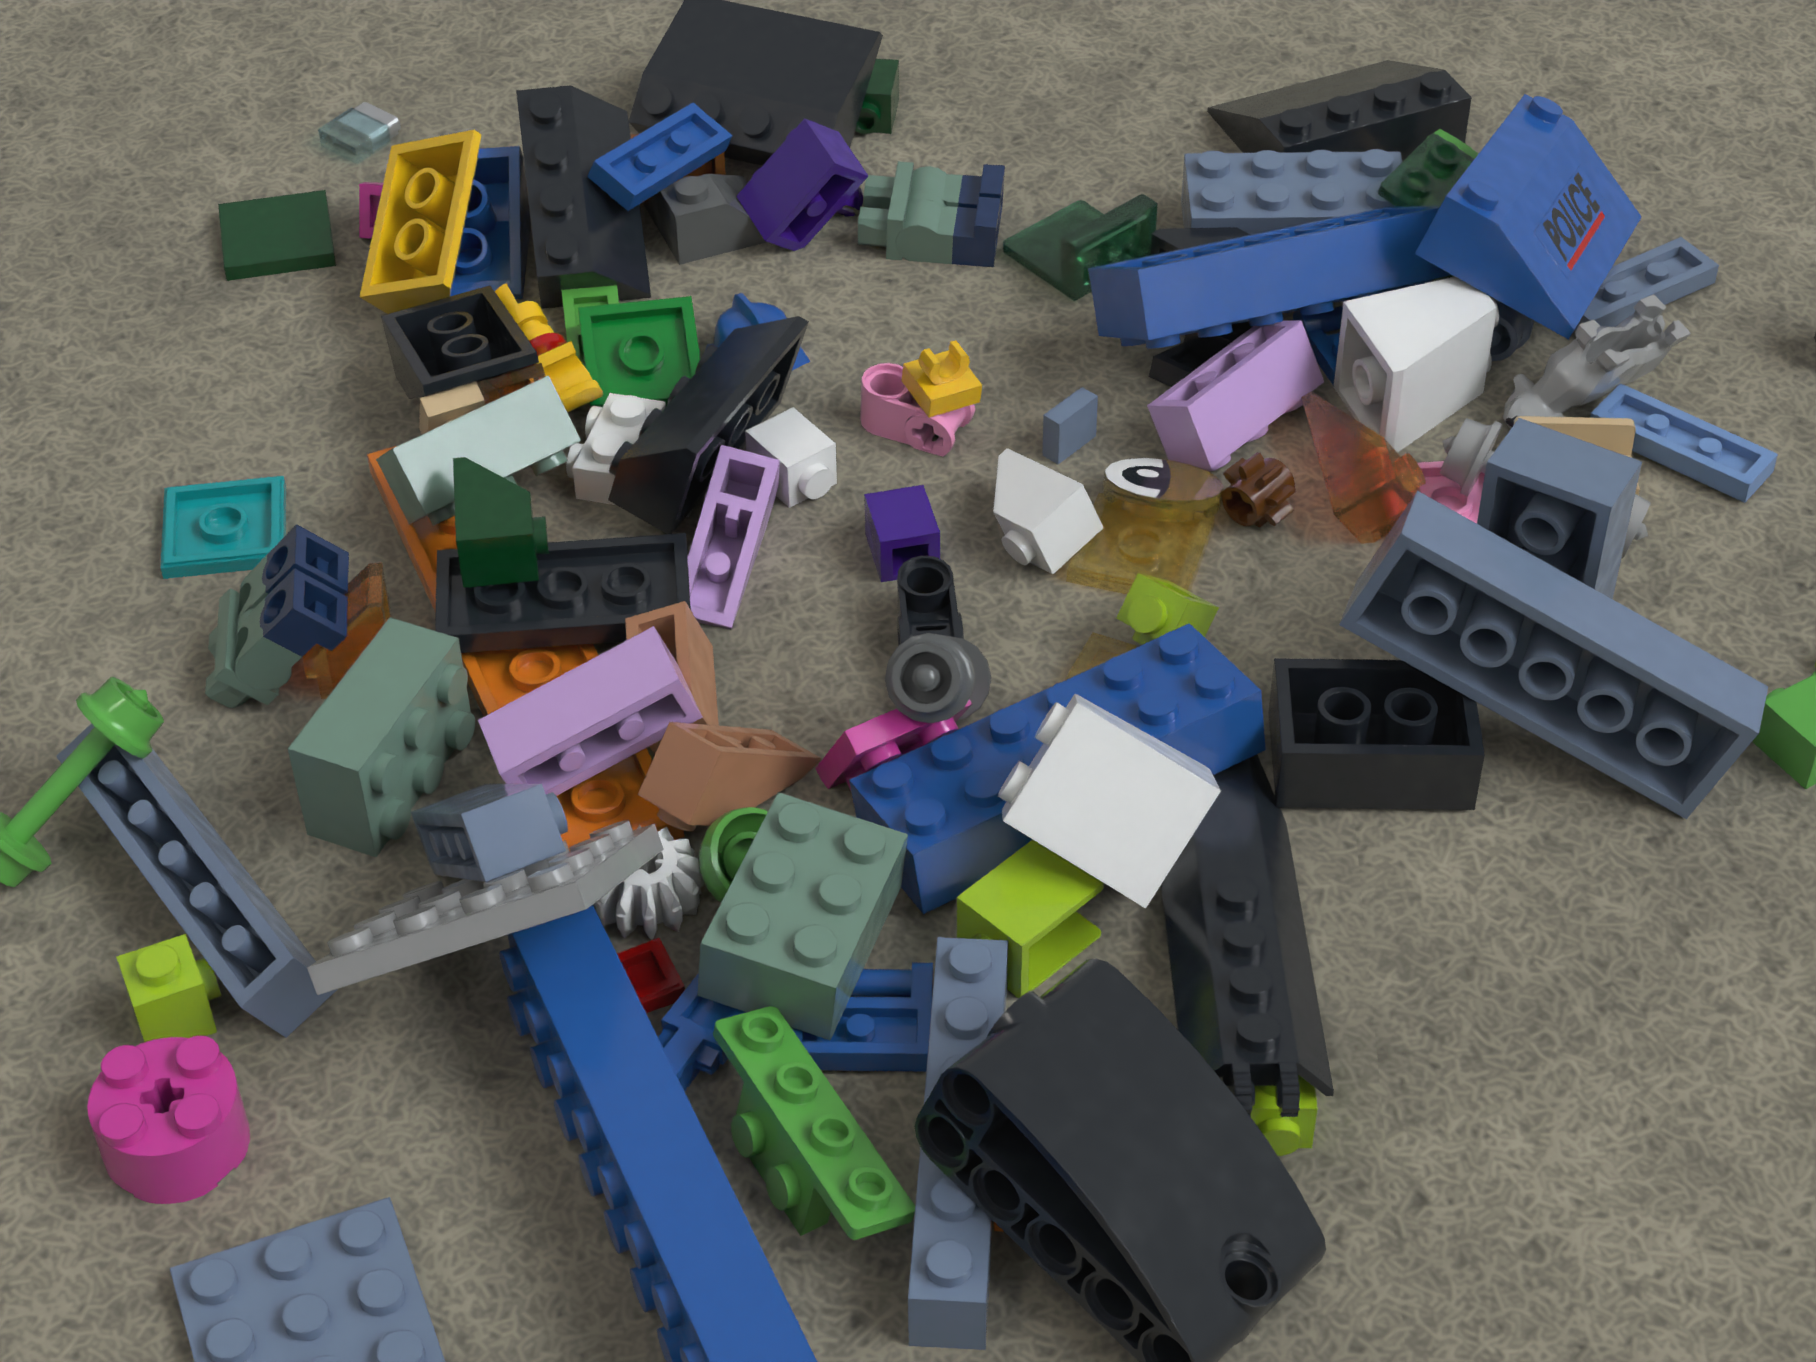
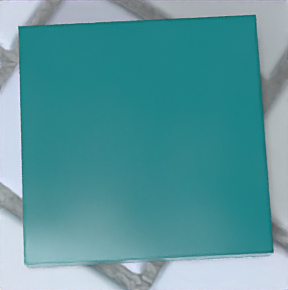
(221, 525)

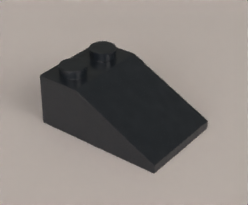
(455, 342)

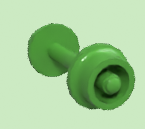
(119, 718)

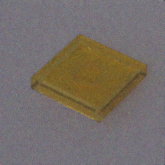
(1139, 546)

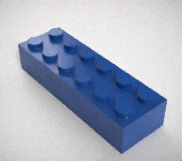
(1261, 276)
(950, 788)

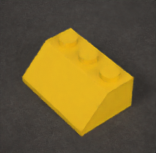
(420, 221)

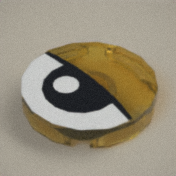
(1162, 489)

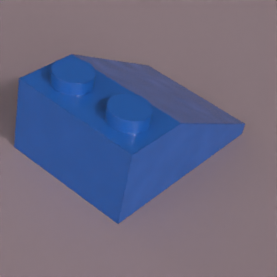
(495, 225)

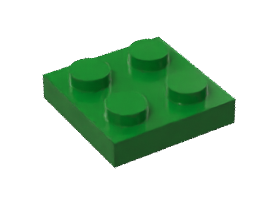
(639, 346)

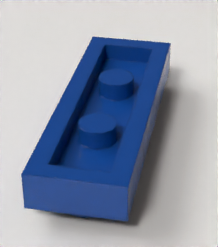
(659, 156)

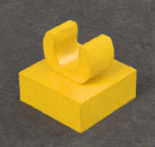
(942, 380)

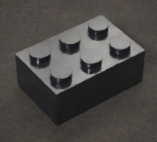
(1371, 737)

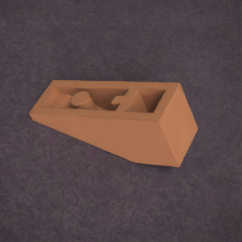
(718, 769)

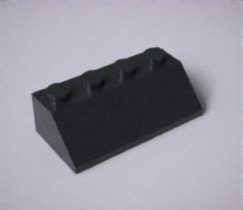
(576, 227)
(678, 447)

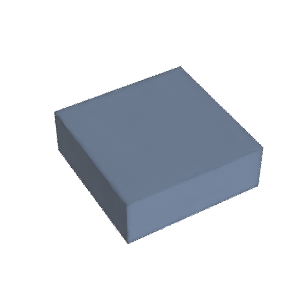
(1069, 425)

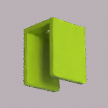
(1034, 907)

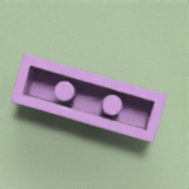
(1236, 395)
(590, 716)

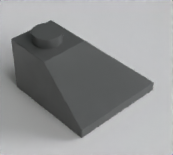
(703, 217)

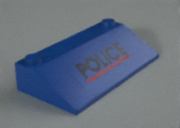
(1534, 218)

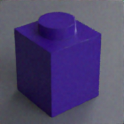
(900, 528)

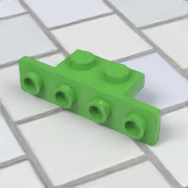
(804, 1134)

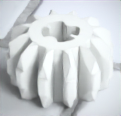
(656, 891)

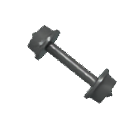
(936, 677)

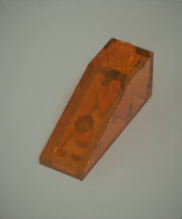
(1361, 471)

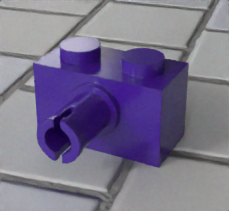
(803, 186)

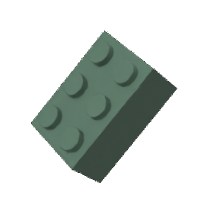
(382, 737)
(802, 914)

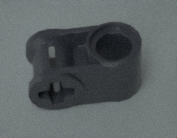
(927, 599)

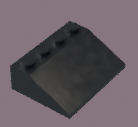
(757, 74)
(1356, 110)

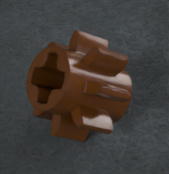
(1258, 491)

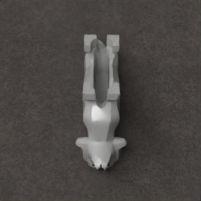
(1597, 363)

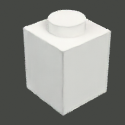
(804, 455)

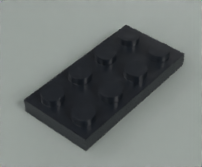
(579, 595)

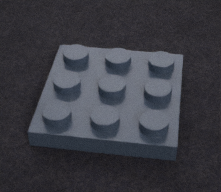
(310, 1295)

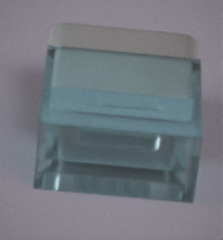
(359, 132)

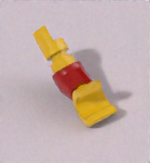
(556, 355)

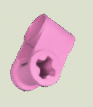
(895, 414)

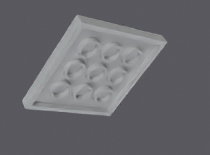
(470, 912)

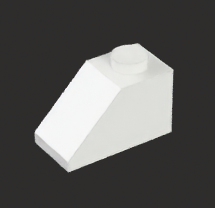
(1041, 512)

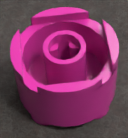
(168, 1118)

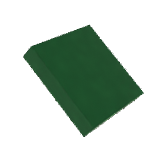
(276, 235)

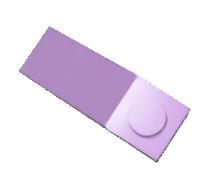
(730, 533)

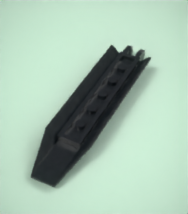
(1243, 947)

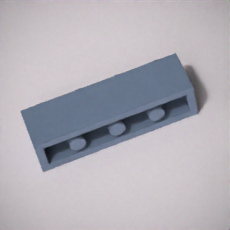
(491, 830)

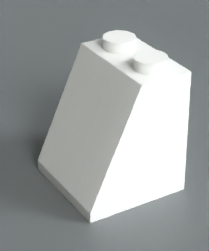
(1414, 356)
(1108, 798)

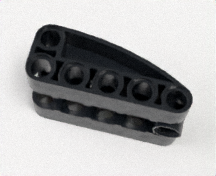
(1123, 1168)

